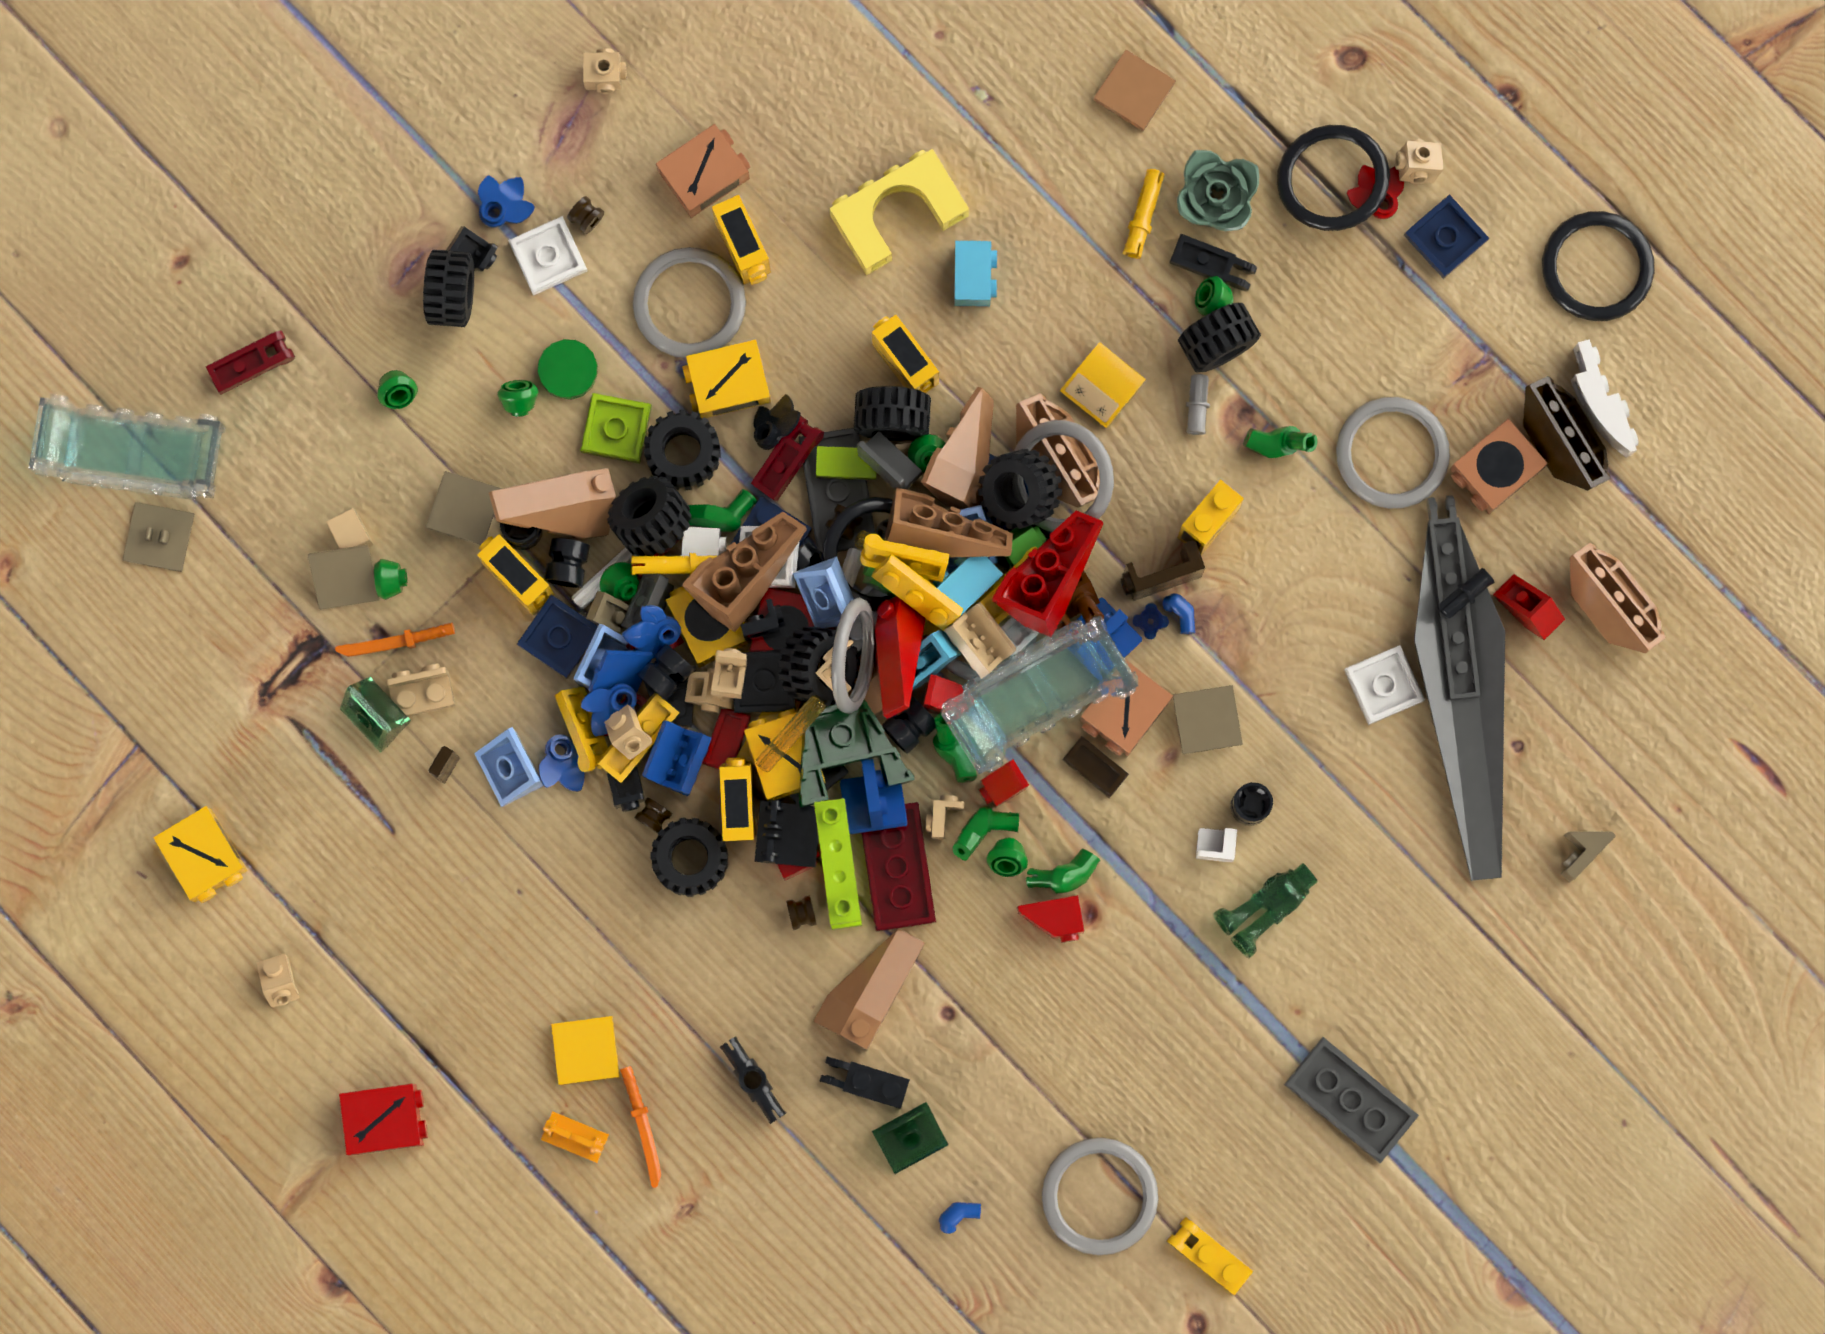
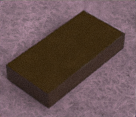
(444, 764)
(1095, 767)

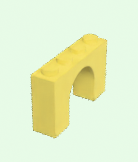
(921, 177)

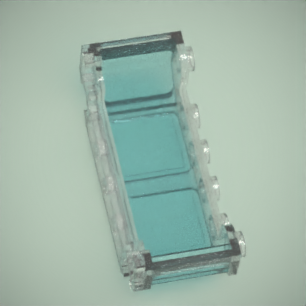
(126, 449)
(1037, 690)

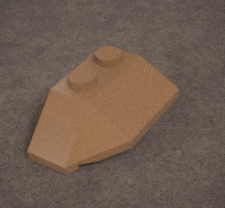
(1070, 456)
(1614, 600)

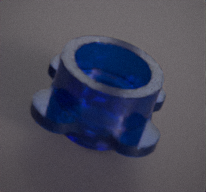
(1150, 613)

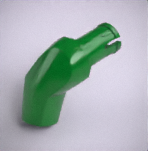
(1280, 441)
(726, 518)
(952, 752)
(979, 825)
(1067, 876)

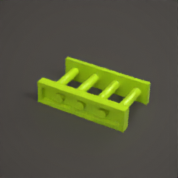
(838, 864)

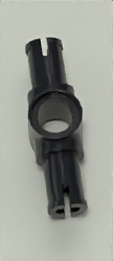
(745, 1065)

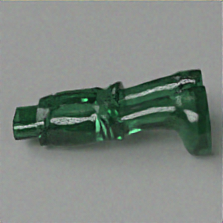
(1278, 896)

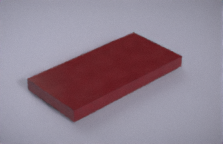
(899, 874)

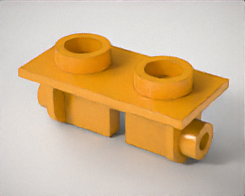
(574, 1137)

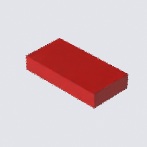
(726, 737)

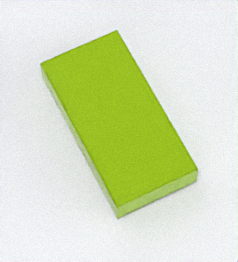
(842, 464)

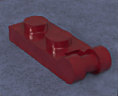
(249, 362)
(786, 460)

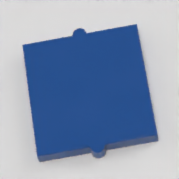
(619, 668)

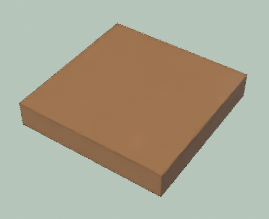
(1134, 90)

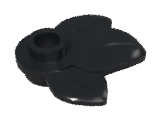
(775, 423)

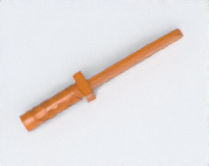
(407, 639)
(640, 1114)

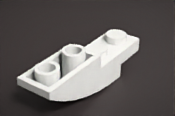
(1605, 412)

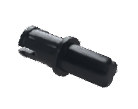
(1465, 593)

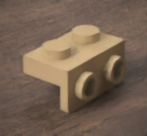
(980, 639)

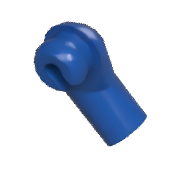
(1183, 609)
(955, 1213)

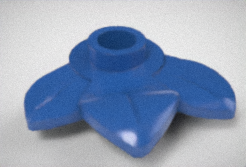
(506, 198)
(648, 633)
(603, 704)
(561, 767)

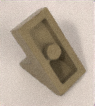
(608, 611)
(1590, 846)

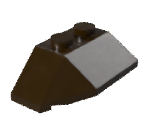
(1564, 435)

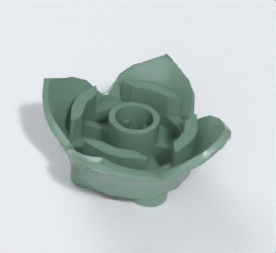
(1235, 178)

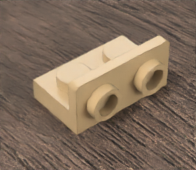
(422, 690)

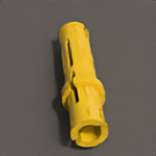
(1140, 225)
(667, 564)

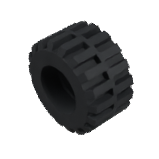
(448, 288)
(1219, 337)
(893, 411)
(674, 426)
(999, 494)
(649, 516)
(801, 663)
(670, 838)

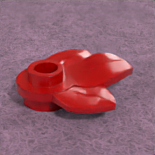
(1366, 181)

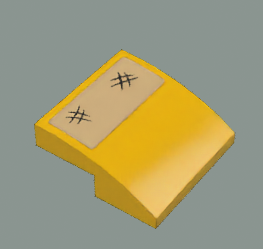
(1103, 385)

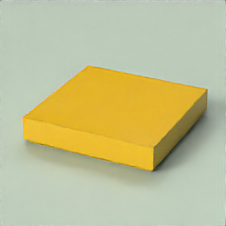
(585, 1050)

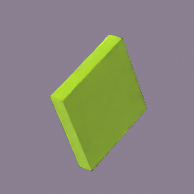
(616, 428)

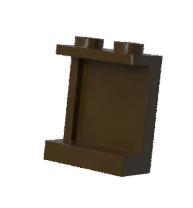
(1189, 570)

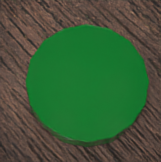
(567, 369)

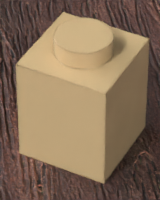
(349, 530)

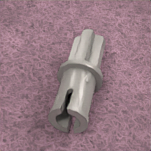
(1197, 404)

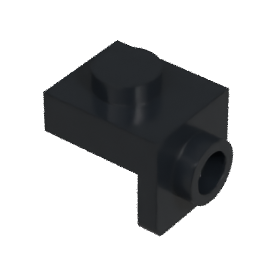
(480, 250)
(628, 793)

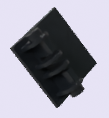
(786, 834)

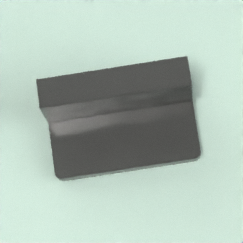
(888, 461)
(651, 590)

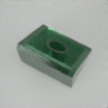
(373, 713)
(910, 1138)

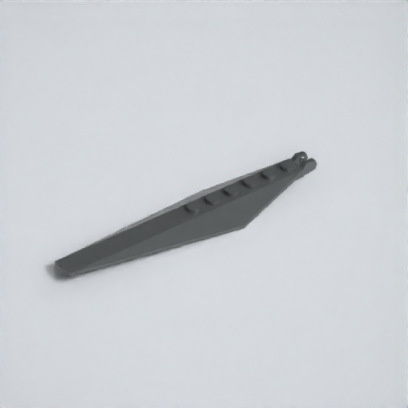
(1464, 689)

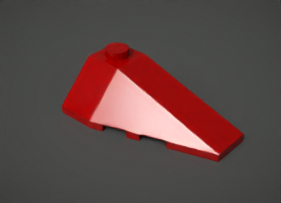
(1045, 582)
(897, 653)

